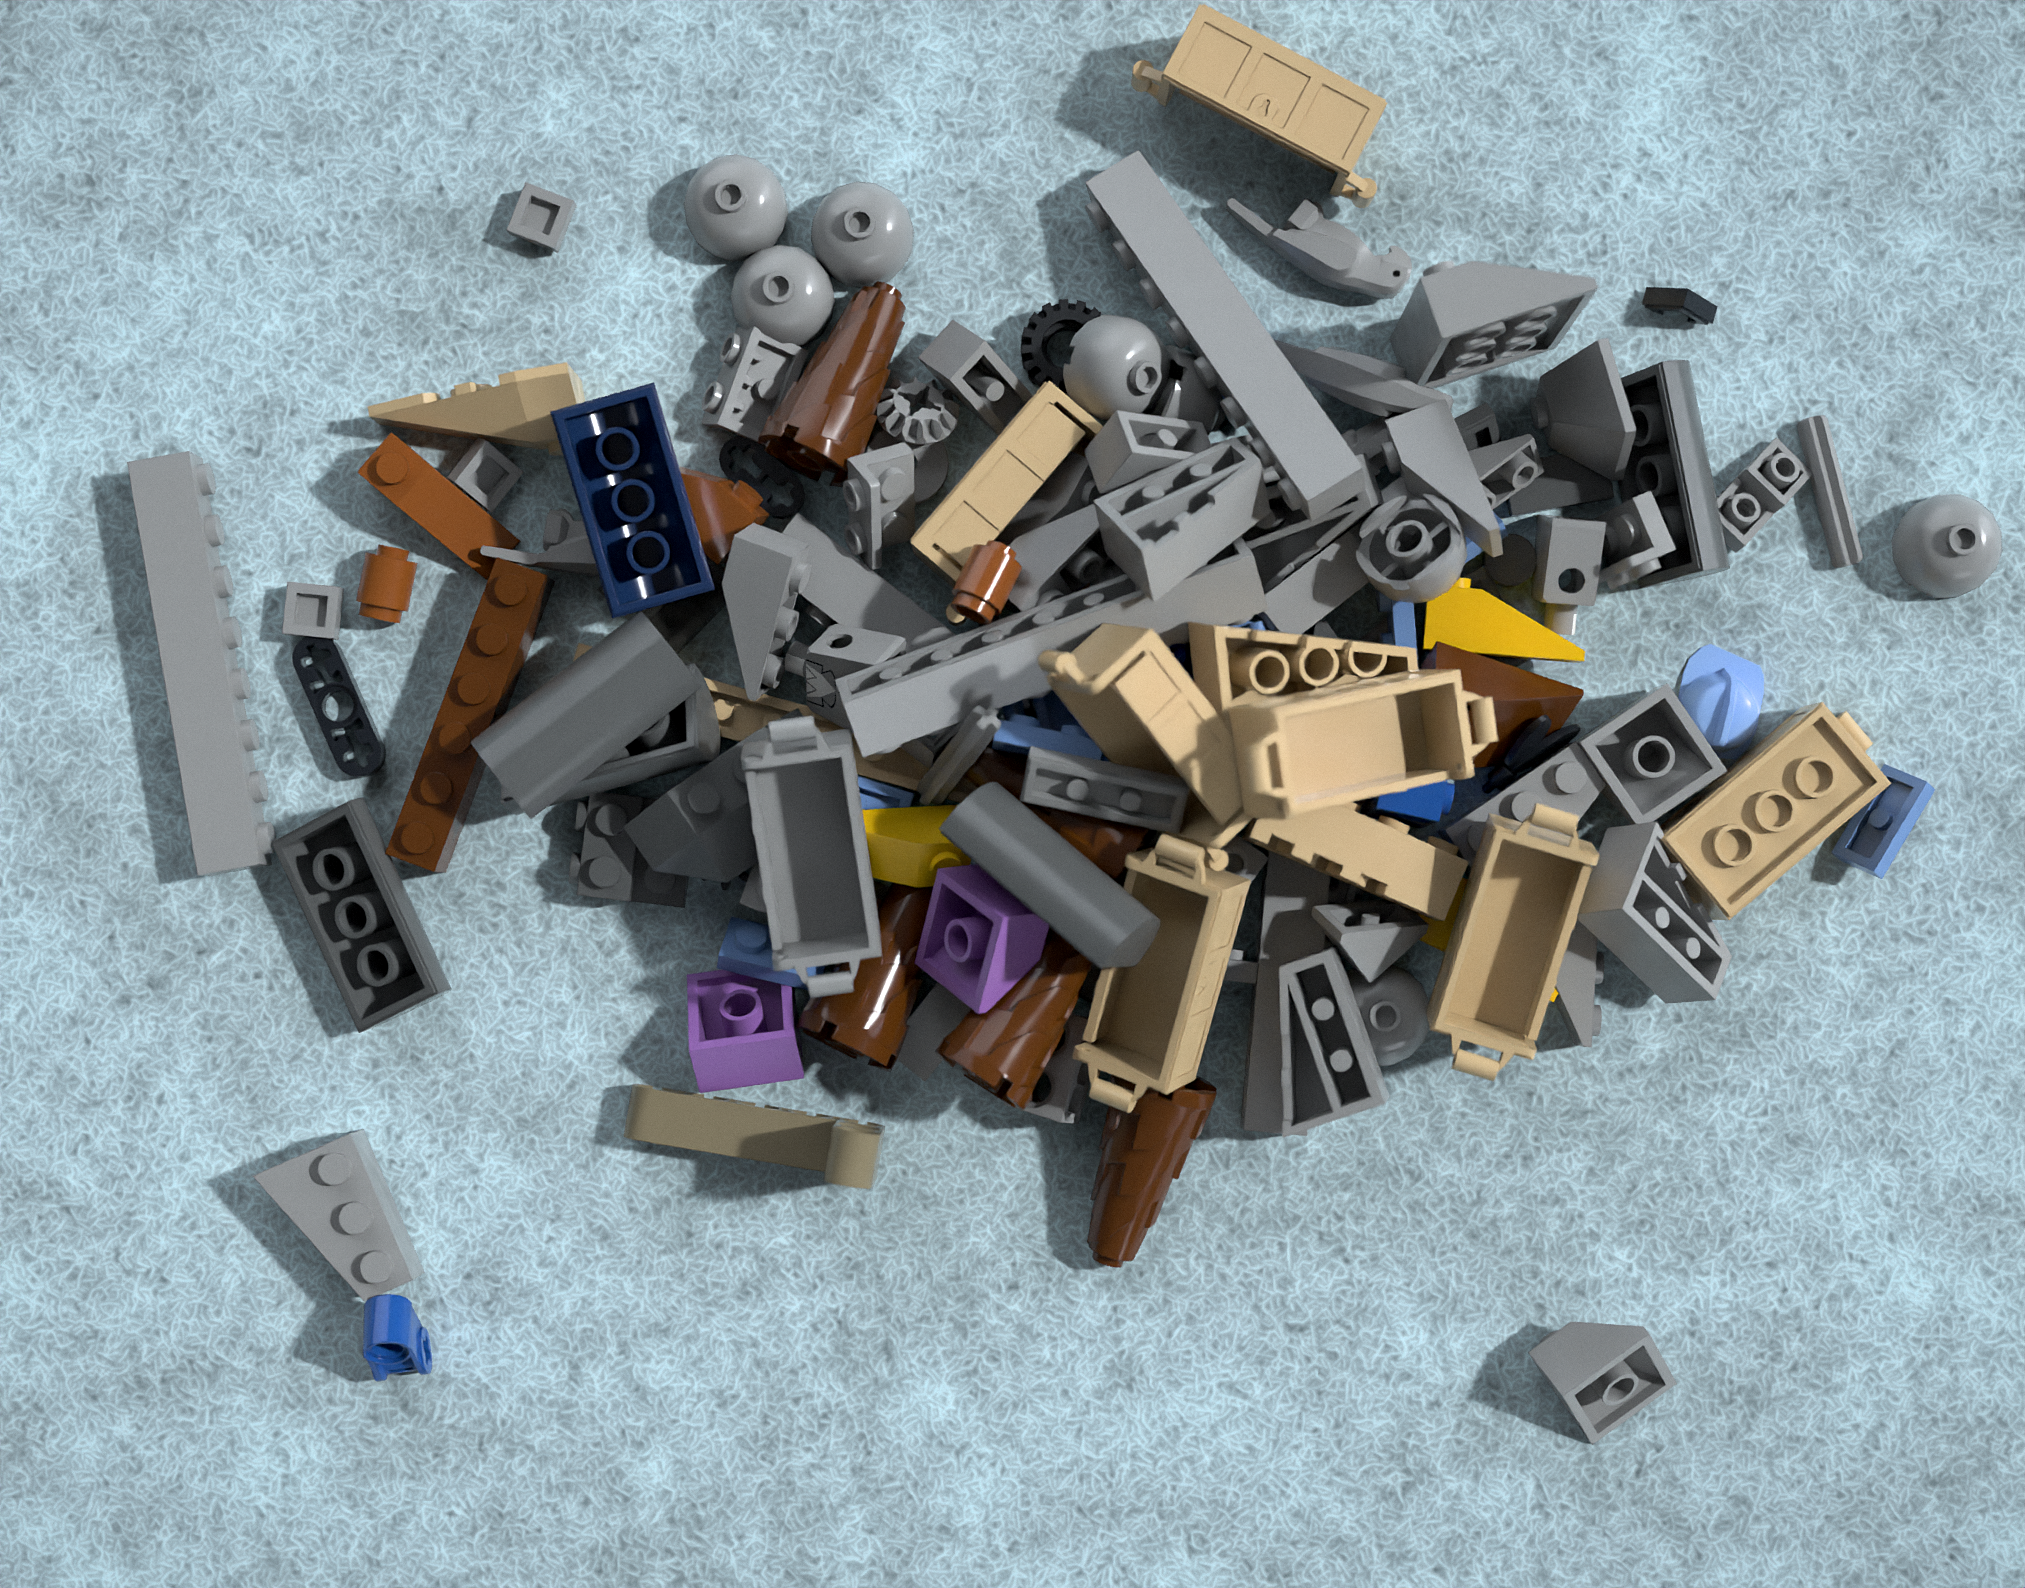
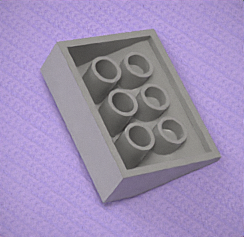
(1484, 318)

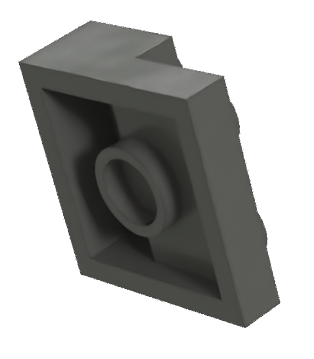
(612, 862)

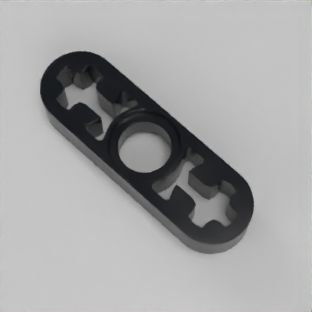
(343, 746)

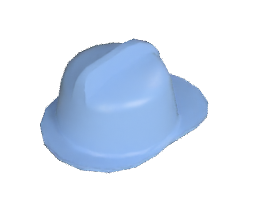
(1723, 698)

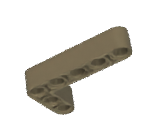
(770, 1134)

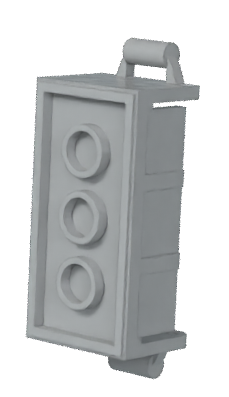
(812, 851)

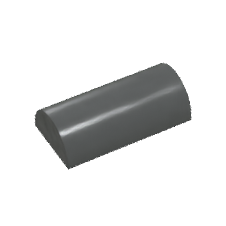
(1674, 465)
(585, 714)
(674, 743)
(1051, 877)
(361, 915)

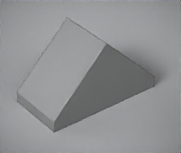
(1370, 932)

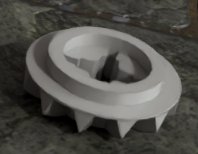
(927, 424)

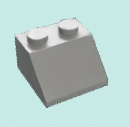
(1651, 756)

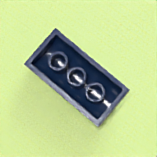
(632, 500)

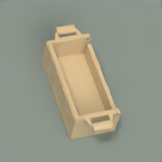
(1271, 95)
(1002, 482)
(1154, 719)
(1357, 741)
(1771, 808)
(1510, 937)
(1156, 1015)

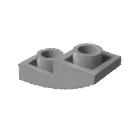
(1760, 492)

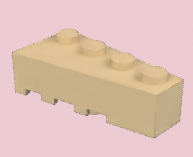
(1256, 665)
(1367, 855)

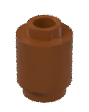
(985, 581)
(386, 584)

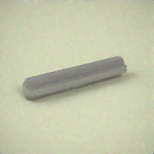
(1829, 491)
(958, 755)

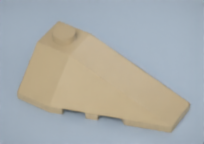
(504, 414)

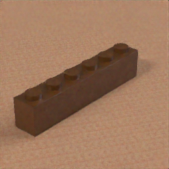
(473, 702)

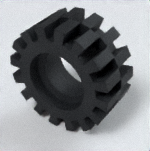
(1039, 332)

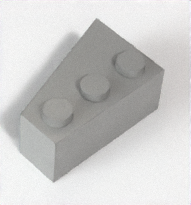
(1559, 781)
(1649, 919)
(1325, 1045)
(347, 1213)

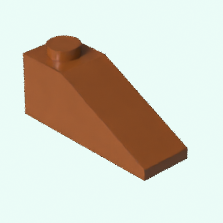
(436, 503)
(721, 510)

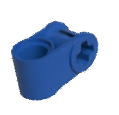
(394, 1337)

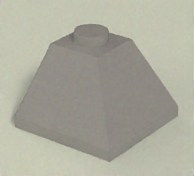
(1587, 411)
(1602, 1373)

